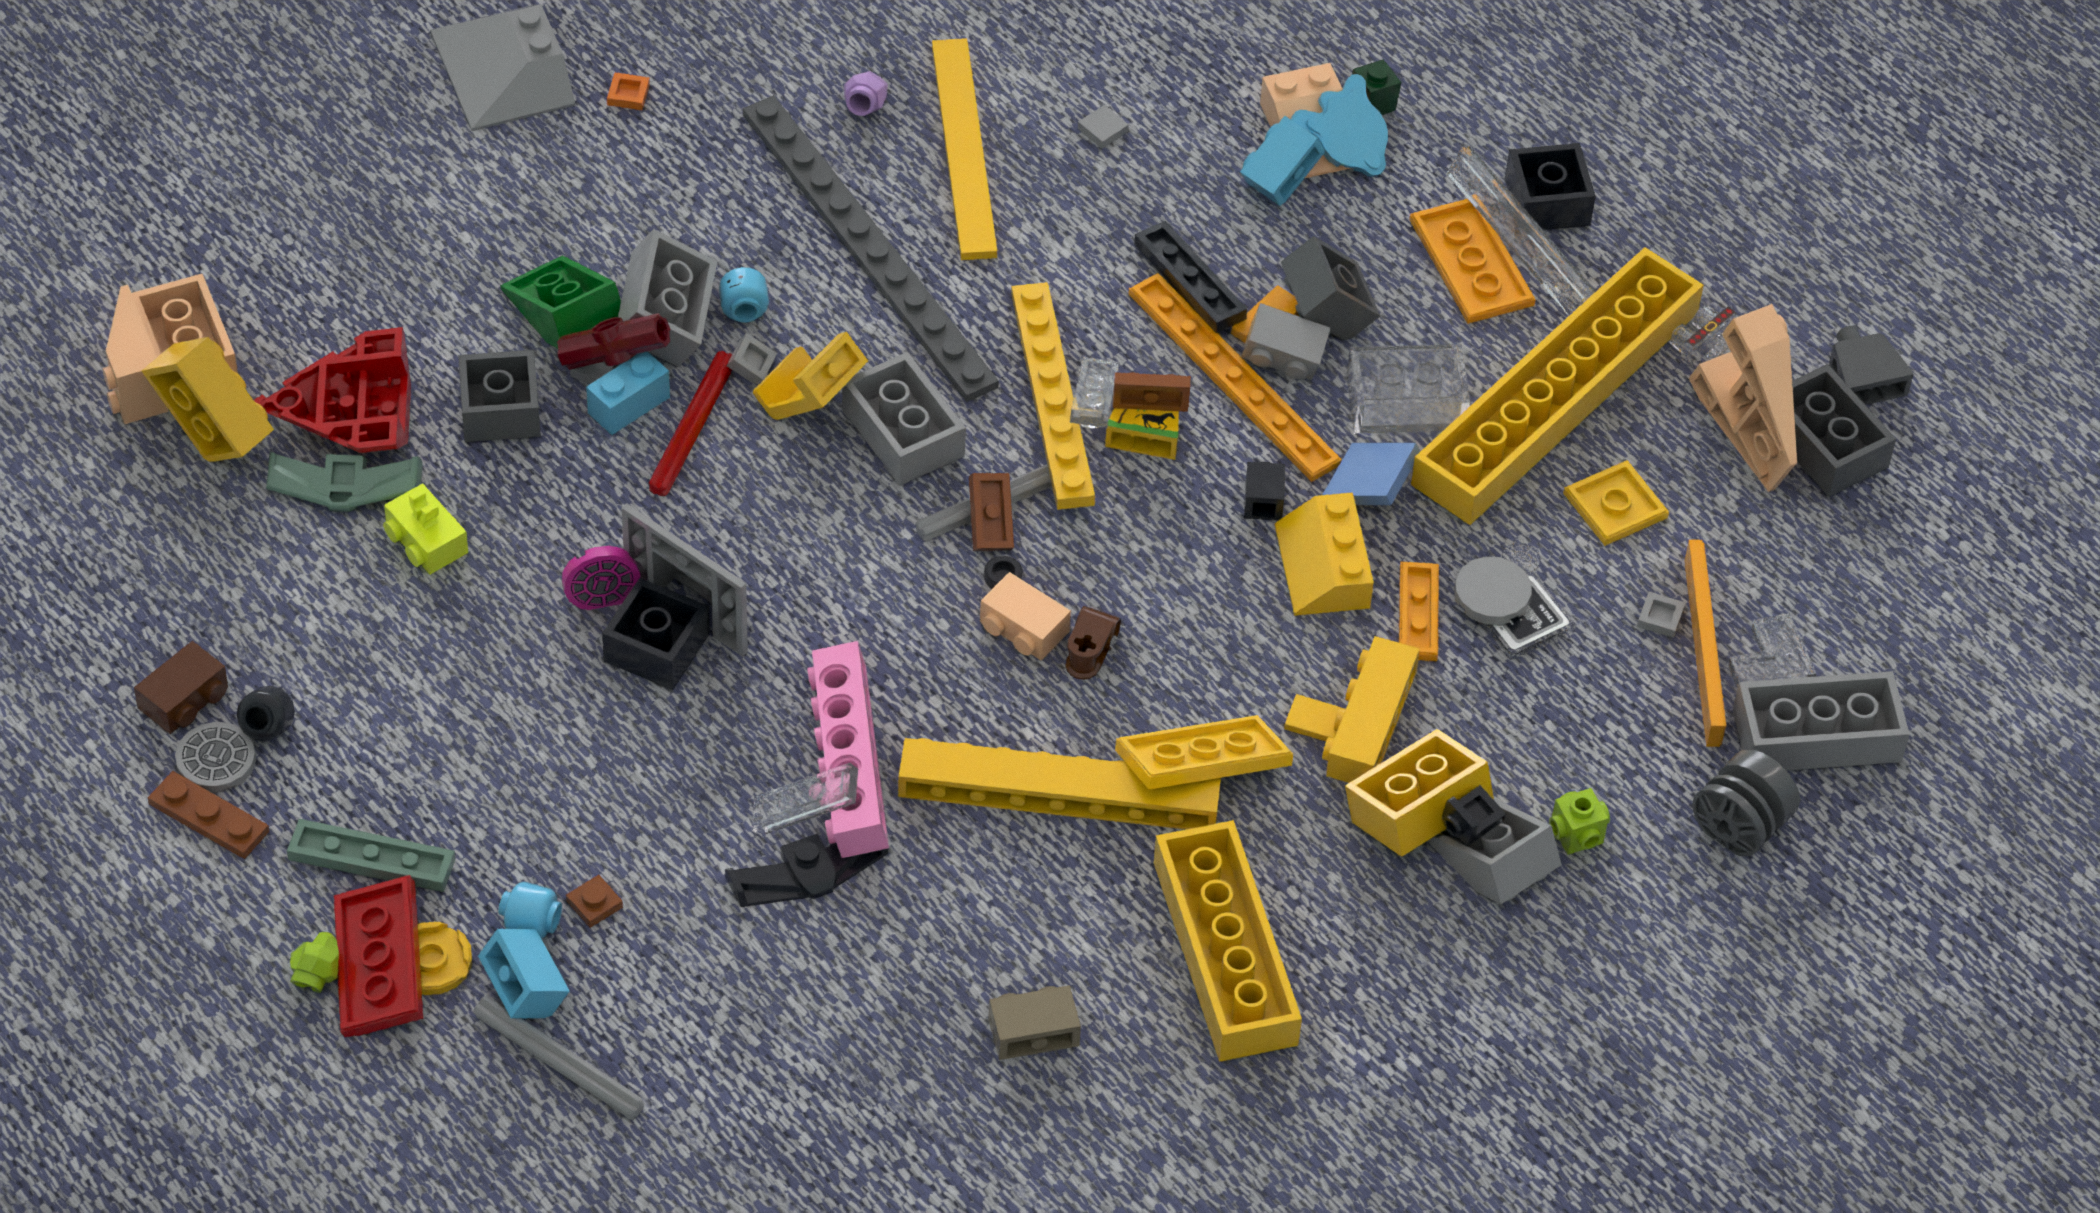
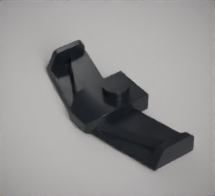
(806, 873)

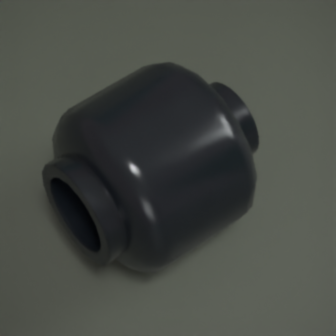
(265, 713)

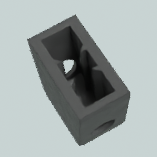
(1870, 366)

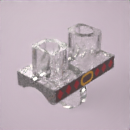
(1707, 340)

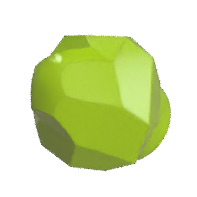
(315, 962)

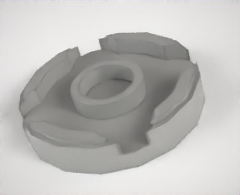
(1493, 590)

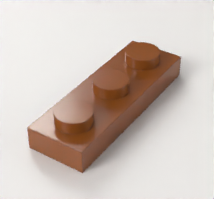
(208, 814)

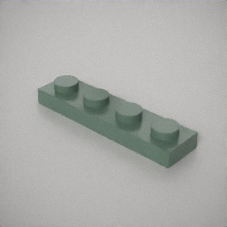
(370, 854)

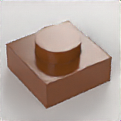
(594, 901)

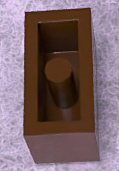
(181, 687)

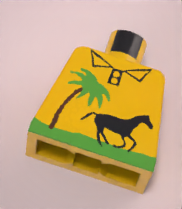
(1144, 432)

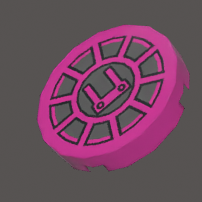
(600, 577)

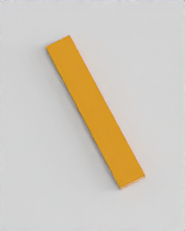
(1705, 643)

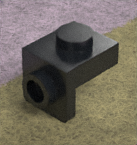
(1472, 815)

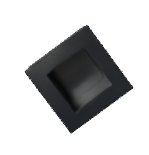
(1264, 491)

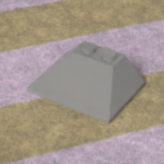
(505, 66)
(665, 557)

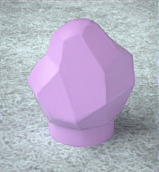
(865, 93)

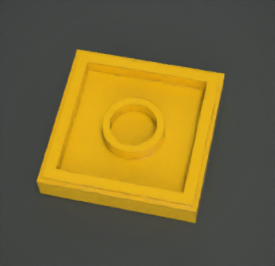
(1616, 502)

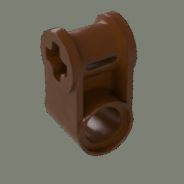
(1090, 642)

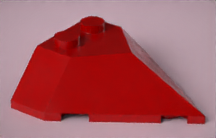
(352, 395)

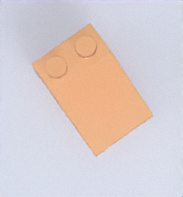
(1299, 90)
(127, 354)

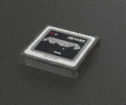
(1537, 627)

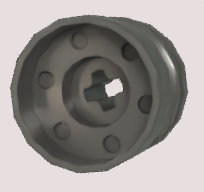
(1746, 802)

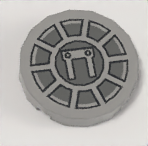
(216, 756)

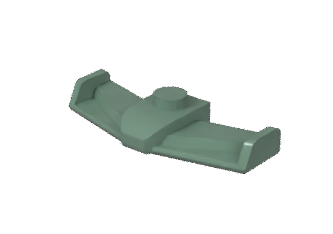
(343, 481)

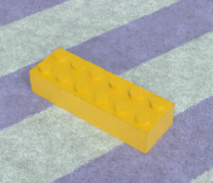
(1227, 941)

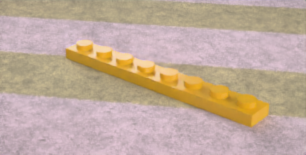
(1052, 396)

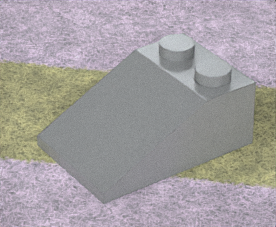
(1504, 858)

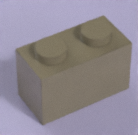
(1034, 1022)

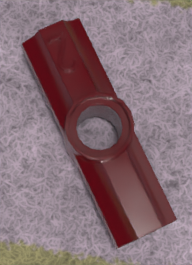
(613, 341)

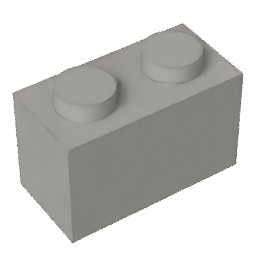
(1285, 342)

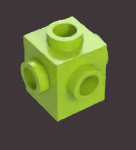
(1579, 820)

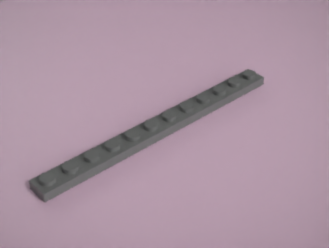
(871, 249)

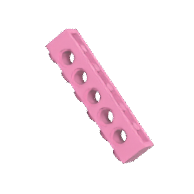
(846, 738)

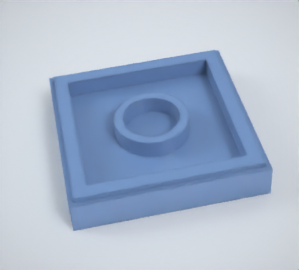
(1373, 472)

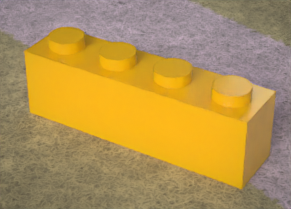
(1372, 709)

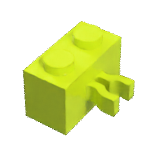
(425, 529)

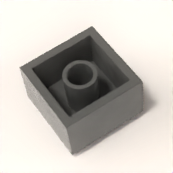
(1329, 288)
(499, 395)

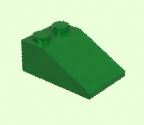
(563, 299)

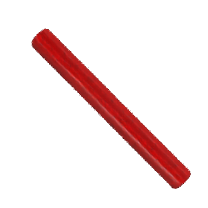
(690, 425)

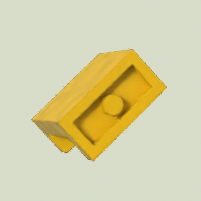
(809, 384)

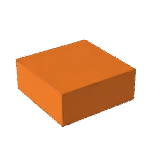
(628, 91)

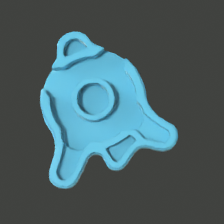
(1349, 128)

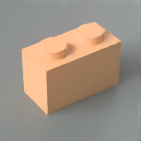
(1024, 616)

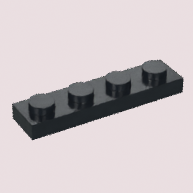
(1190, 276)

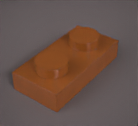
(1151, 392)
(991, 511)

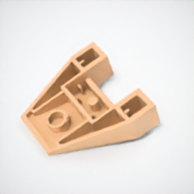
(1753, 393)

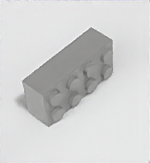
(1823, 720)

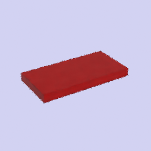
(378, 957)

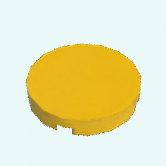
(447, 968)

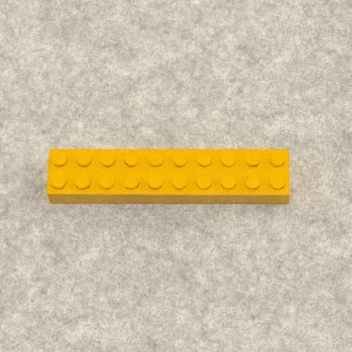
(1556, 386)

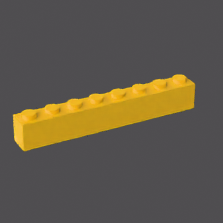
(1049, 785)

